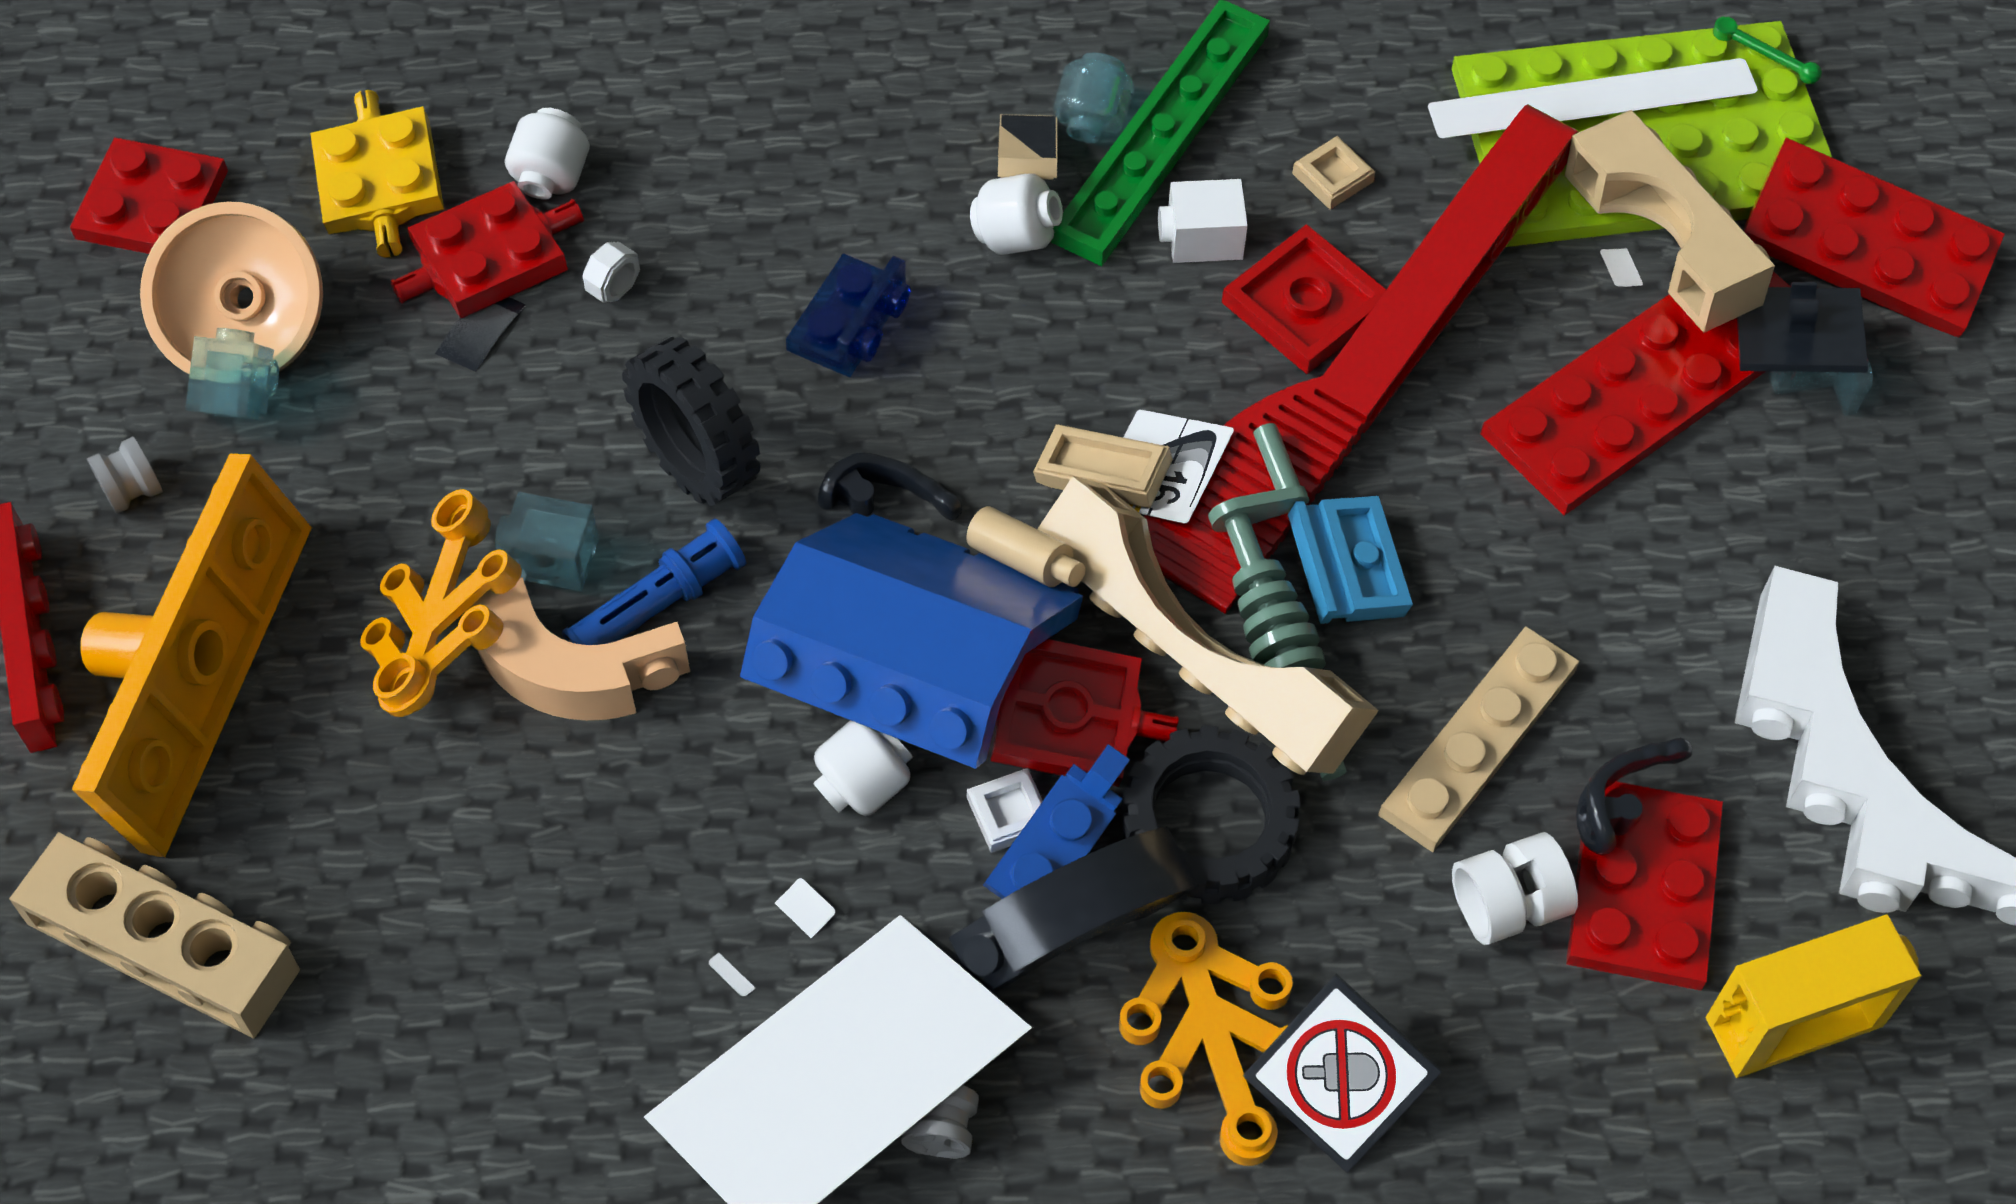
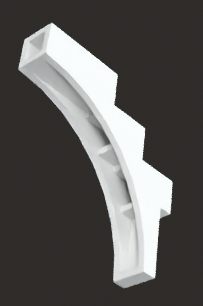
(1841, 773)

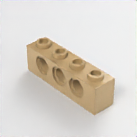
(75, 875)

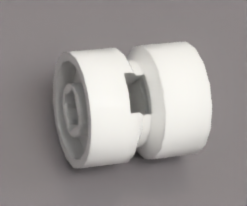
(1523, 885)

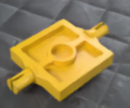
(377, 172)

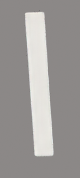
(1595, 97)

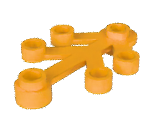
(409, 678)
(1208, 1022)

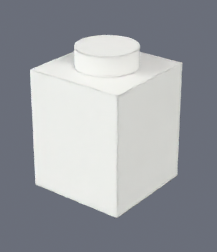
(1204, 221)

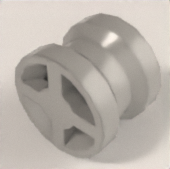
(125, 475)
(944, 1128)

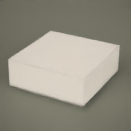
(1004, 807)

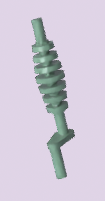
(1268, 602)

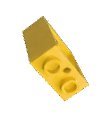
(1813, 995)

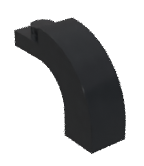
(1072, 906)

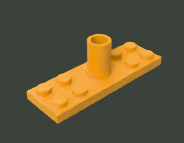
(187, 657)

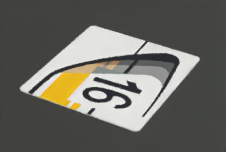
(1195, 454)

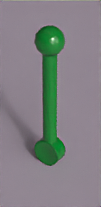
(1726, 29)

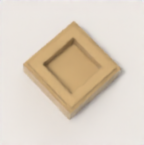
(1333, 172)

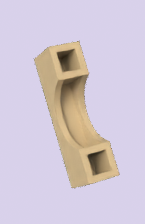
(1630, 171)

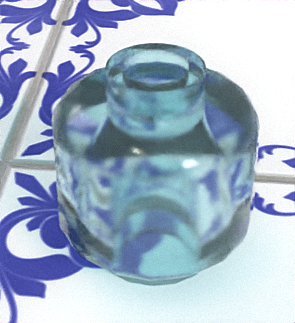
(1093, 97)

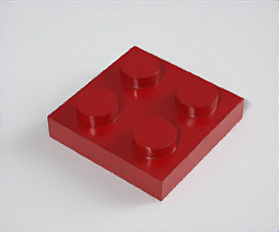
(143, 192)
(1304, 298)

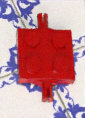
(487, 249)
(1070, 707)

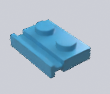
(1350, 559)

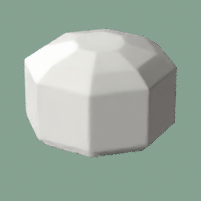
(611, 271)

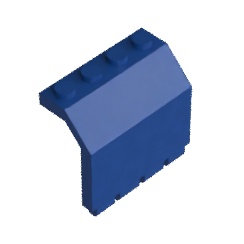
(901, 632)

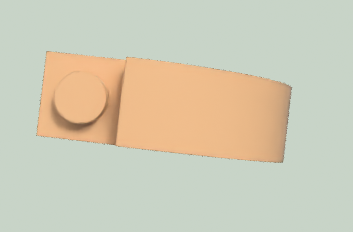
(573, 677)

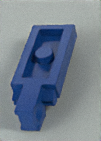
(1062, 826)

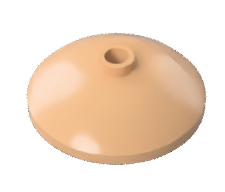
(209, 259)

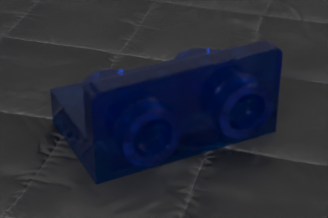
(849, 314)

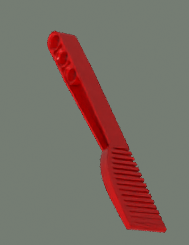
(1330, 412)

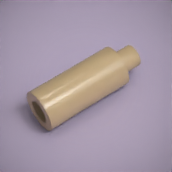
(1024, 548)

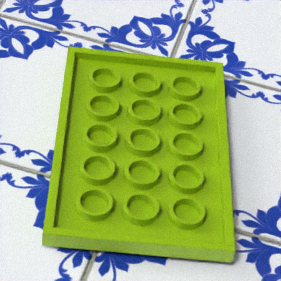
(1721, 140)

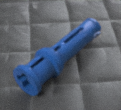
(679, 576)

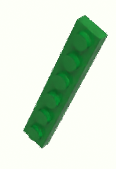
(1160, 132)

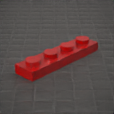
(25, 646)

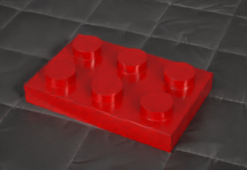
(1652, 897)

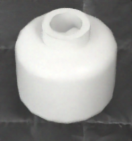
(547, 153)
(1015, 214)
(861, 768)

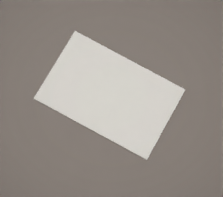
(837, 1072)

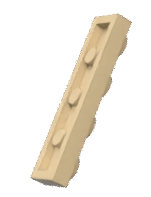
(1478, 739)

